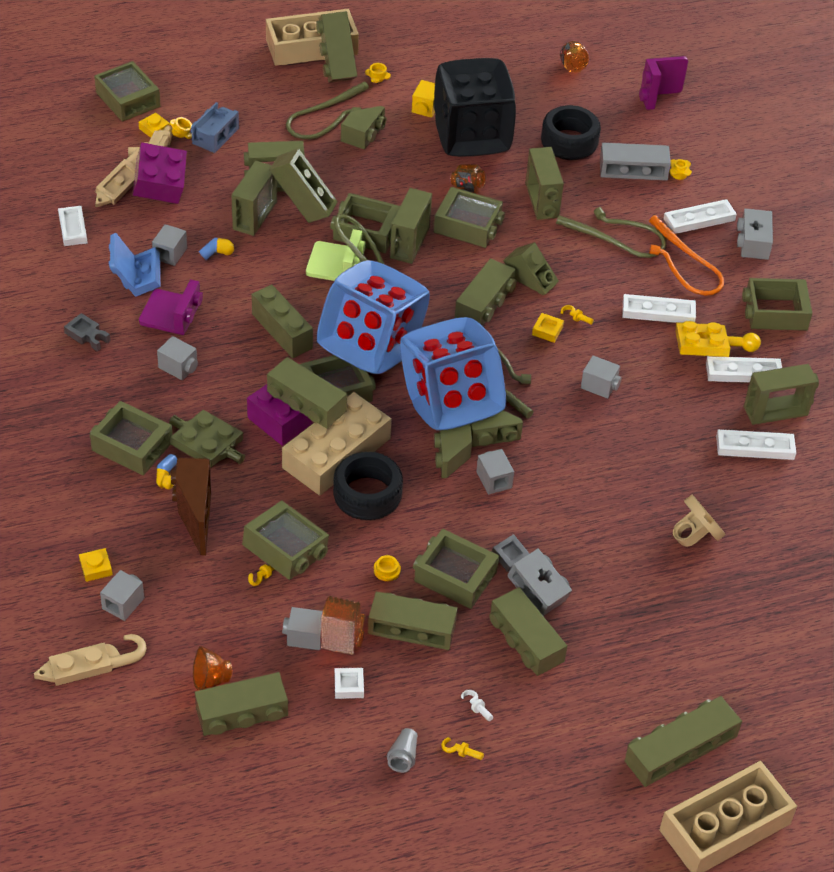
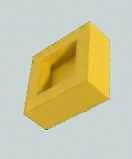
(152, 123)
(547, 327)
(95, 564)

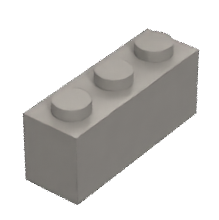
(634, 161)

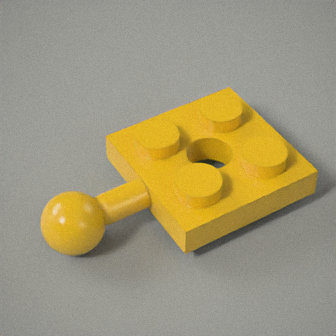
(711, 339)

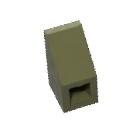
(362, 126)
(532, 268)
(496, 429)
(453, 449)

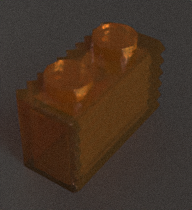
(341, 625)

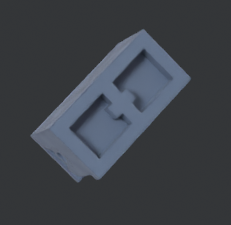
(214, 128)

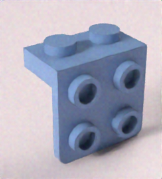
(137, 272)

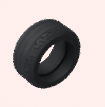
(574, 119)
(367, 466)

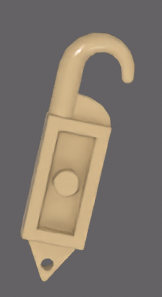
(117, 182)
(88, 662)

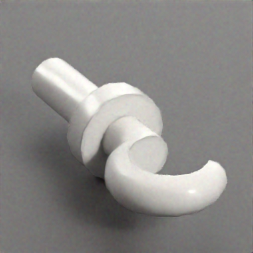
(478, 705)

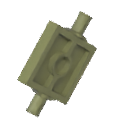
(207, 438)

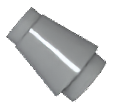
(403, 751)

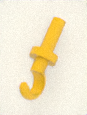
(577, 315)
(265, 571)
(462, 749)

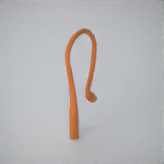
(671, 236)

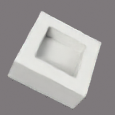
(349, 683)

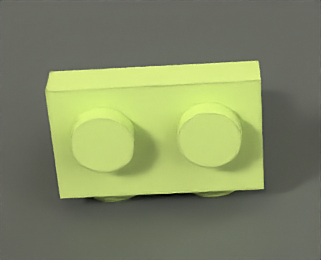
(332, 259)

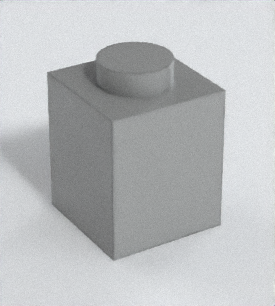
(171, 244)
(177, 358)
(601, 377)
(495, 471)
(122, 595)
(303, 628)

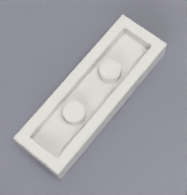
(700, 216)
(658, 308)
(738, 368)
(756, 444)

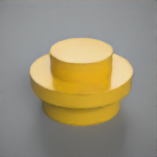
(387, 568)

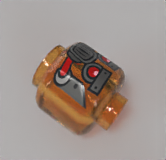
(574, 56)
(469, 178)

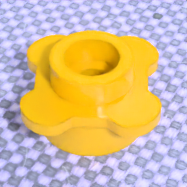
(378, 72)
(181, 127)
(680, 169)

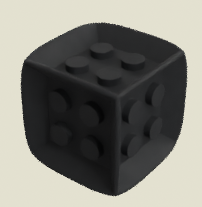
(474, 107)

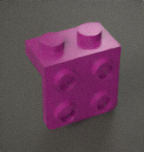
(662, 77)
(172, 310)

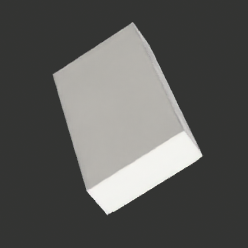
(72, 225)

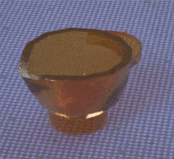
(210, 669)

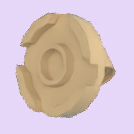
(699, 521)

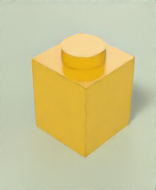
(424, 99)

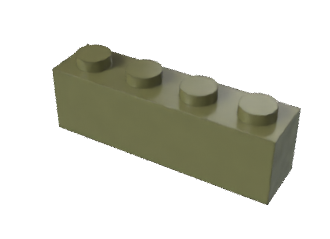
(682, 740)

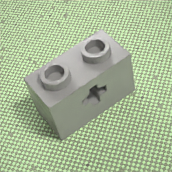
(755, 234)
(540, 581)

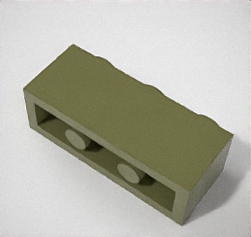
(336, 46)
(303, 185)
(486, 292)
(282, 321)
(306, 392)
(412, 620)
(528, 631)
(241, 704)

